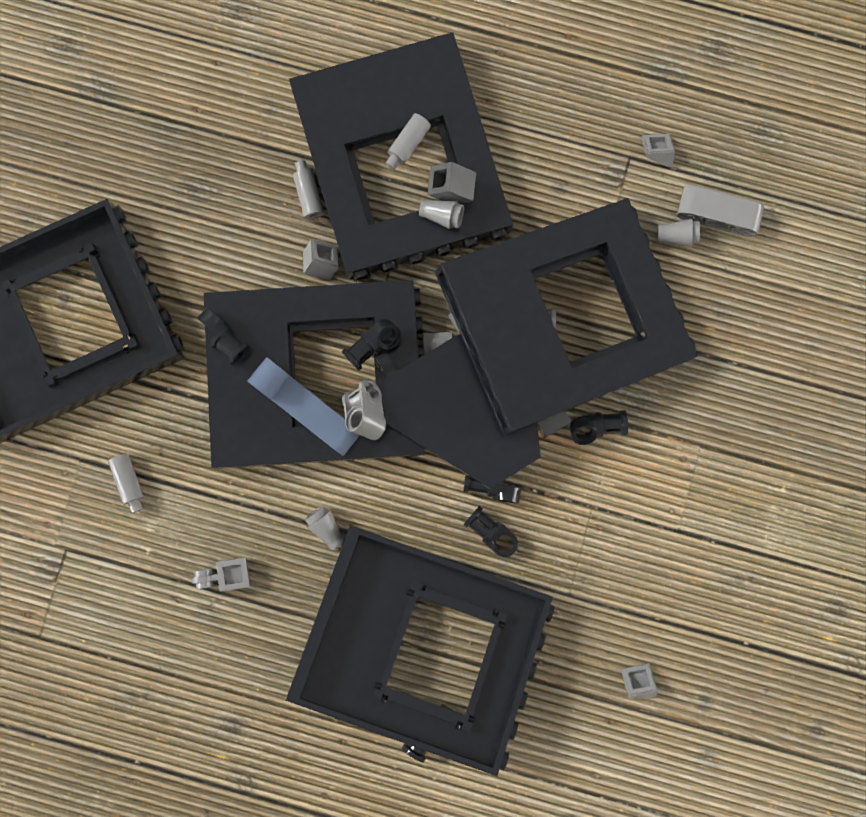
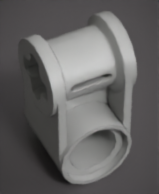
(365, 410)

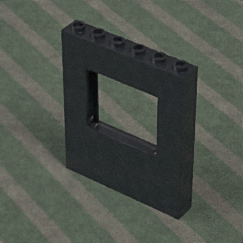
(371, 104)
(515, 338)
(27, 384)
(252, 428)
(362, 632)

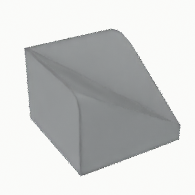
(320, 259)

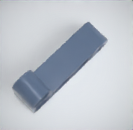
(303, 406)

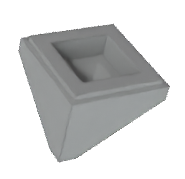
(659, 148)
(639, 682)

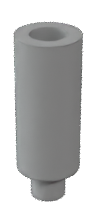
(407, 141)
(307, 191)
(126, 481)

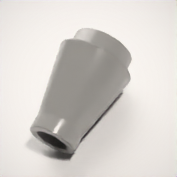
(444, 212)
(680, 233)
(325, 527)

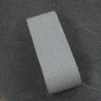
(721, 211)

